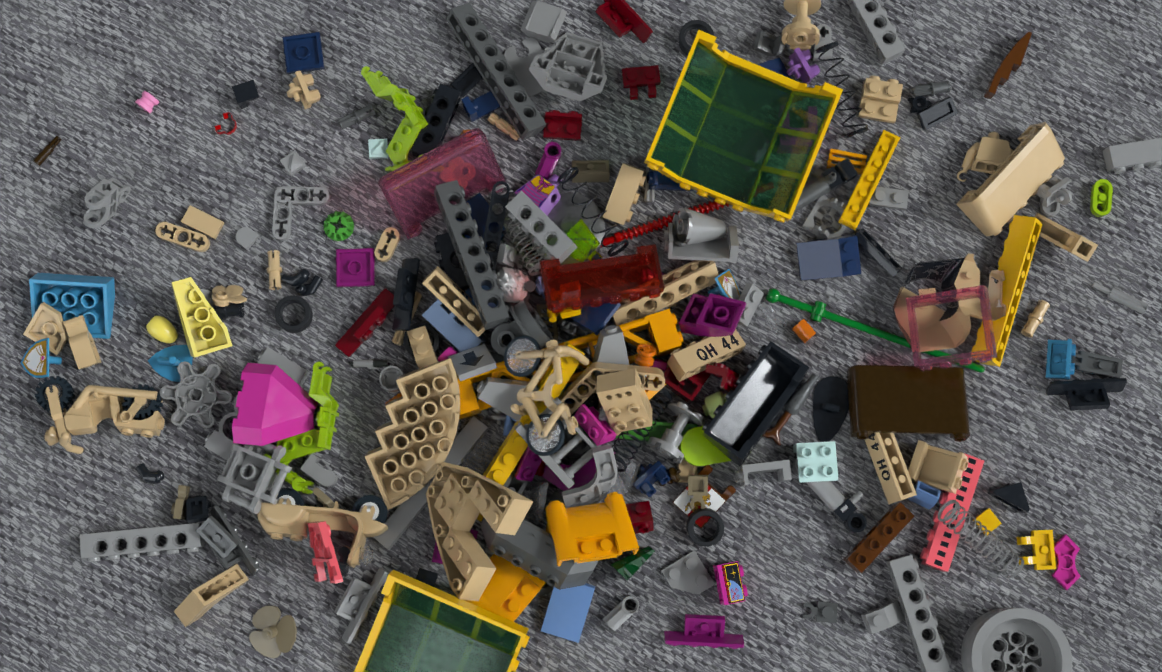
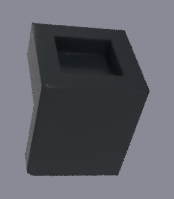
(245, 92)

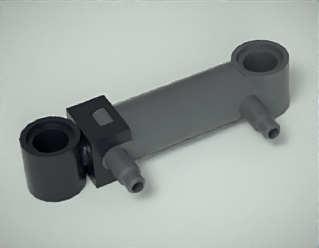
(827, 182)

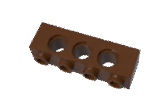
(878, 537)

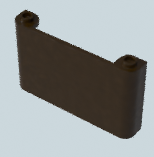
(907, 401)

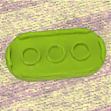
(699, 450)

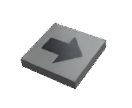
(473, 362)

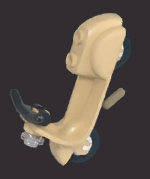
(291, 520)

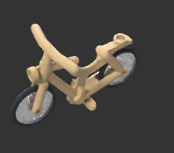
(521, 359)

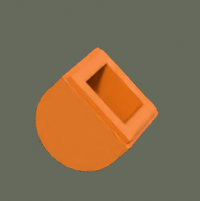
(804, 331)

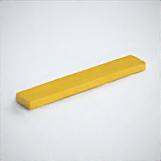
(869, 180)

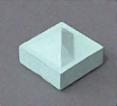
(378, 148)

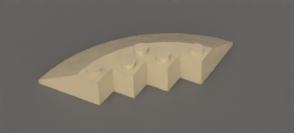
(419, 432)

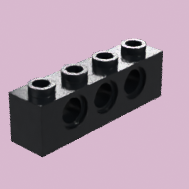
(442, 95)

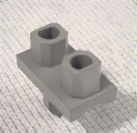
(1055, 191)

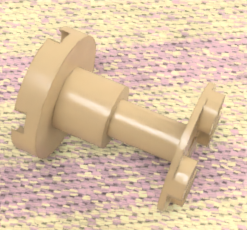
(801, 32)

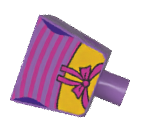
(542, 192)

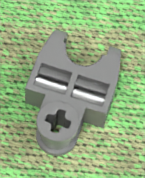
(104, 201)

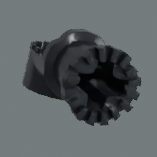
(230, 310)

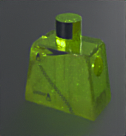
(585, 242)

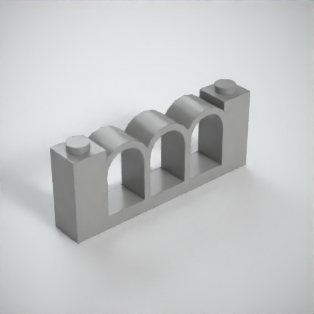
(219, 441)

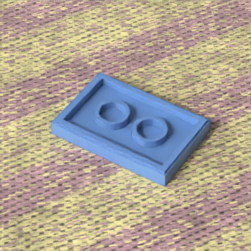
(568, 612)

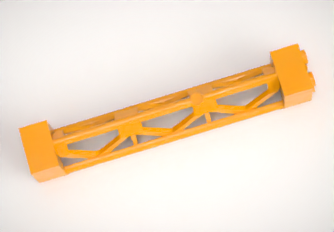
(660, 328)

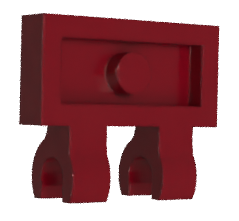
(640, 77)

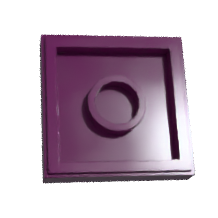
(355, 267)

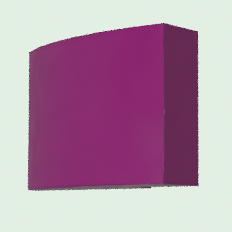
(711, 315)

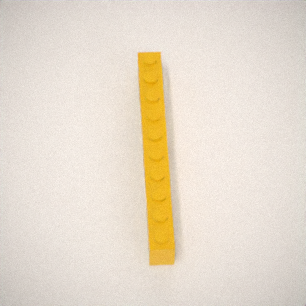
(514, 444)

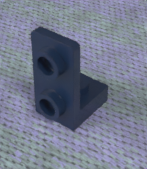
(480, 106)

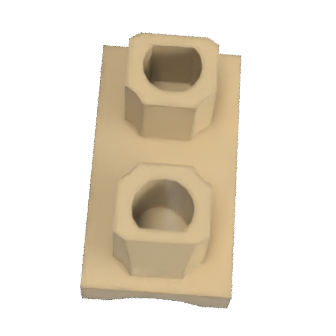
(299, 90)

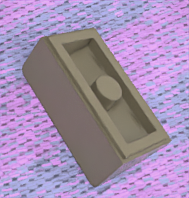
(591, 171)

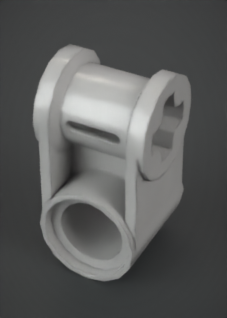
(826, 32)

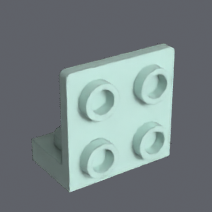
(816, 461)

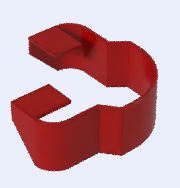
(218, 127)

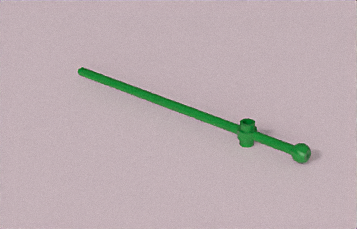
(818, 312)

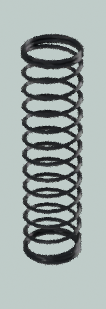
(619, 459)

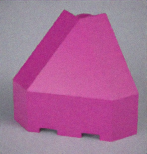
(270, 406)

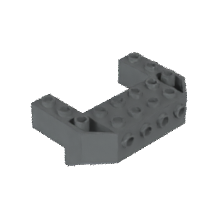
(535, 550)

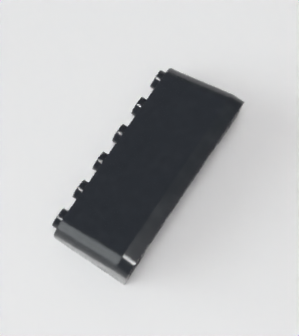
(755, 402)

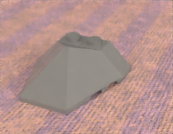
(571, 67)

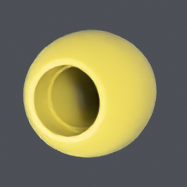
(162, 329)

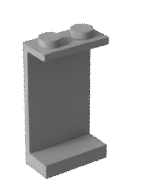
(715, 250)

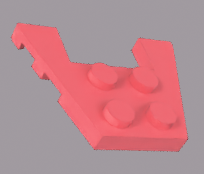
(324, 552)

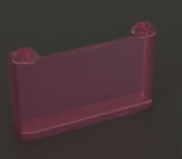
(412, 186)

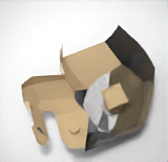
(947, 328)

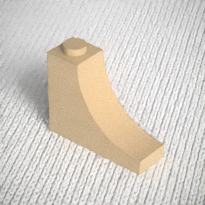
(209, 594)

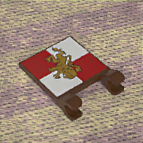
(713, 500)

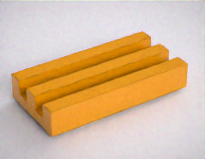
(847, 154)

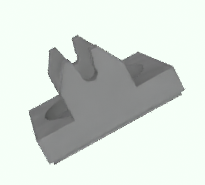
(821, 231)

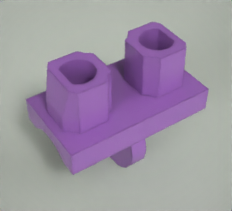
(800, 66)

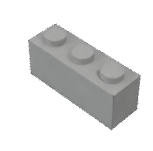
(1133, 155)

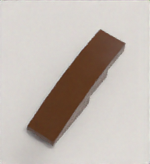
(1011, 62)

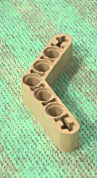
(586, 378)

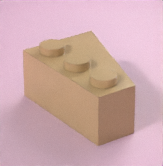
(624, 194)

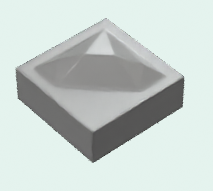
(293, 163)

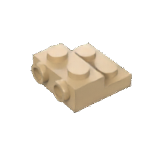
(880, 99)

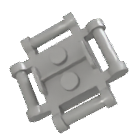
(253, 475)

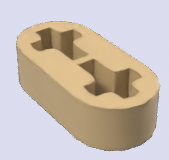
(390, 247)

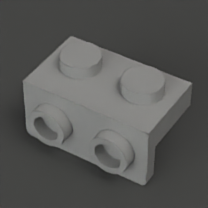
(752, 296)

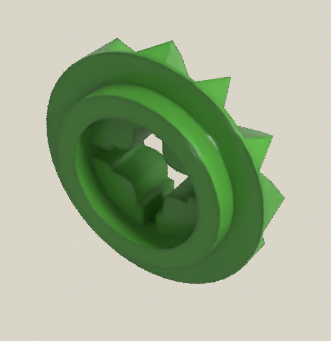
(342, 233)

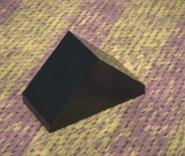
(1013, 496)

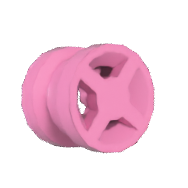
(147, 102)

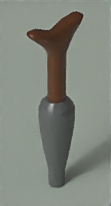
(792, 407)

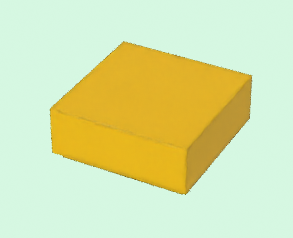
(988, 519)

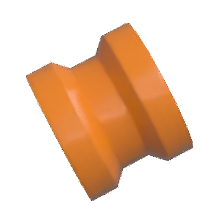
(645, 355)

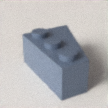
(452, 327)

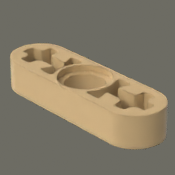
(171, 227)

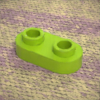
(1103, 199)

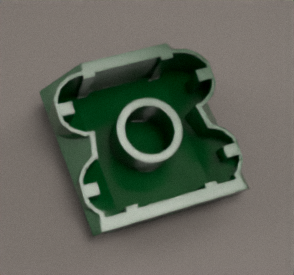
(629, 565)

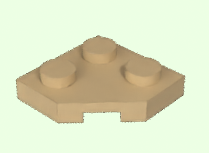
(48, 324)

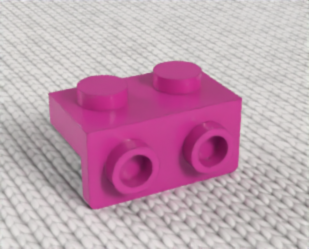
(597, 430)

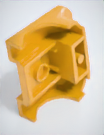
(591, 530)
(508, 590)

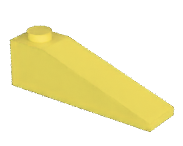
(199, 320)

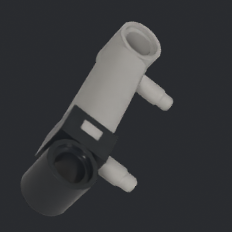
(840, 507)

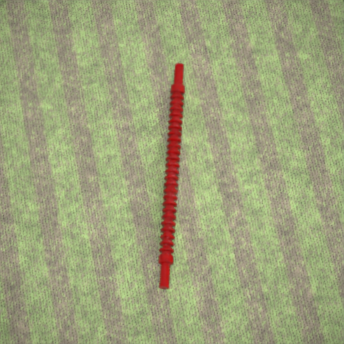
(617, 236)

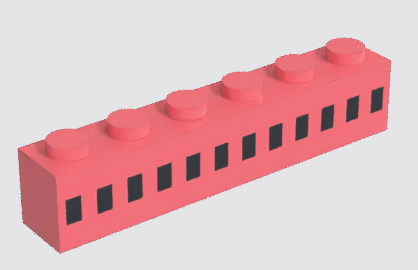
(942, 539)

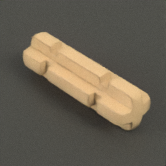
(503, 125)

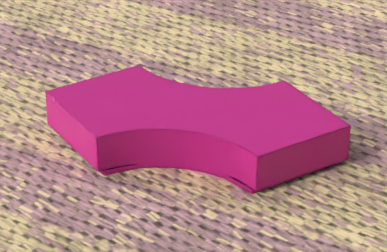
(1065, 555)

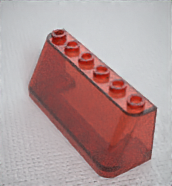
(601, 280)

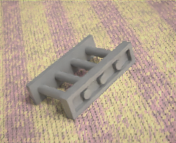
(553, 460)

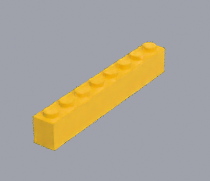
(1015, 263)

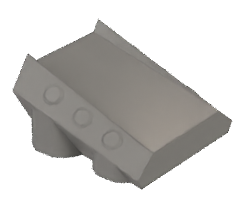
(543, 21)

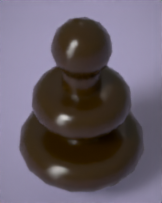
(674, 476)

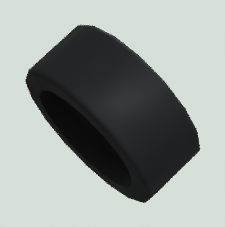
(693, 24)
(289, 300)
(436, 338)
(703, 541)

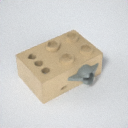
(623, 401)

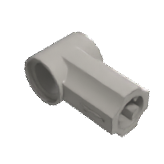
(620, 613)

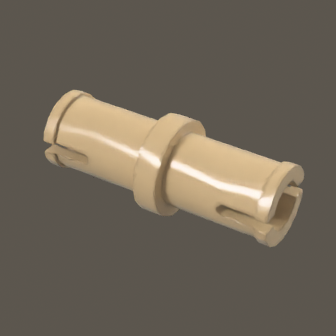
(274, 270)
(1035, 318)

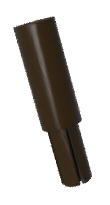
(43, 155)

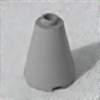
(694, 227)

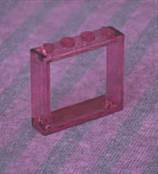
(945, 297)

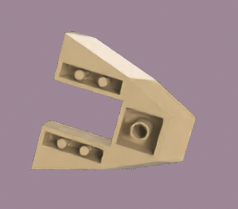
(454, 505)

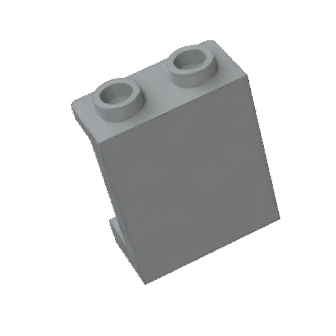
(782, 467)

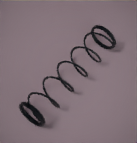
(825, 48)
(613, 247)

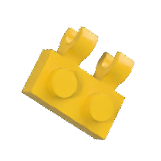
(1042, 549)

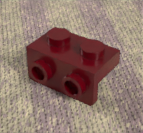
(728, 377)
(641, 516)

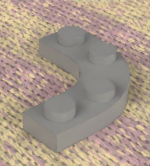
(601, 483)

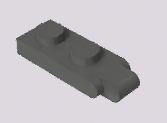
(1097, 364)

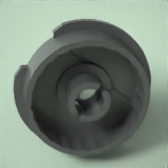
(526, 323)

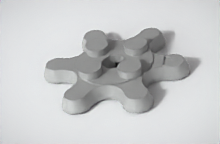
(183, 392)

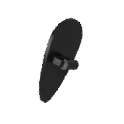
(830, 407)

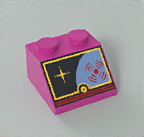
(730, 583)

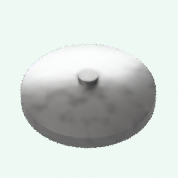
(567, 214)

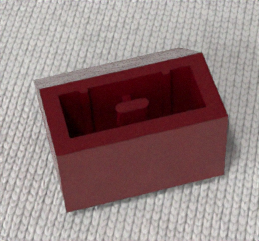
(687, 388)

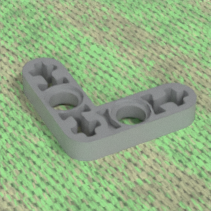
(286, 204)

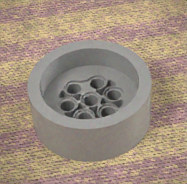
(1033, 628)

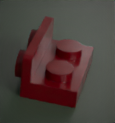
(563, 125)

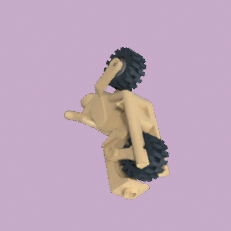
(95, 405)

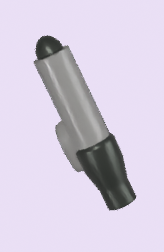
(370, 364)

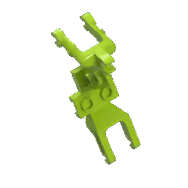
(409, 126)
(313, 440)

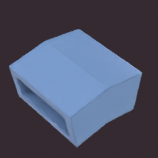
(926, 495)

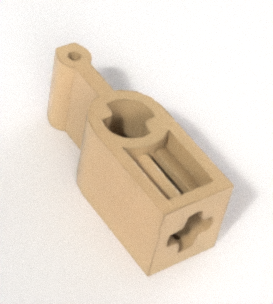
(81, 343)

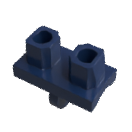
(649, 476)

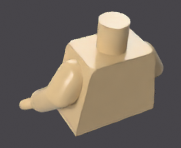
(986, 155)

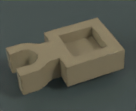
(697, 488)
(179, 508)

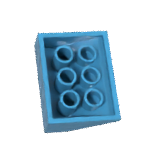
(76, 297)

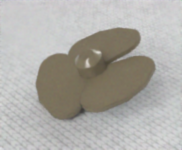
(274, 637)

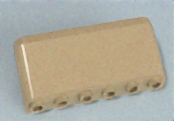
(1014, 180)

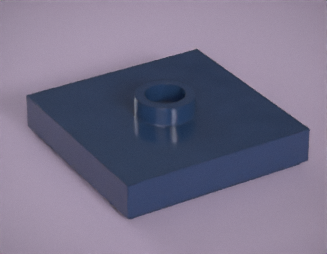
(303, 52)

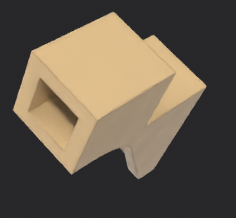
(1066, 238)
(422, 347)

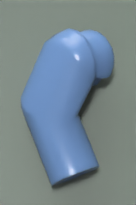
(508, 424)

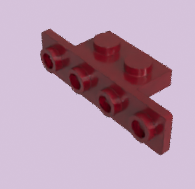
(623, 19)
(366, 323)

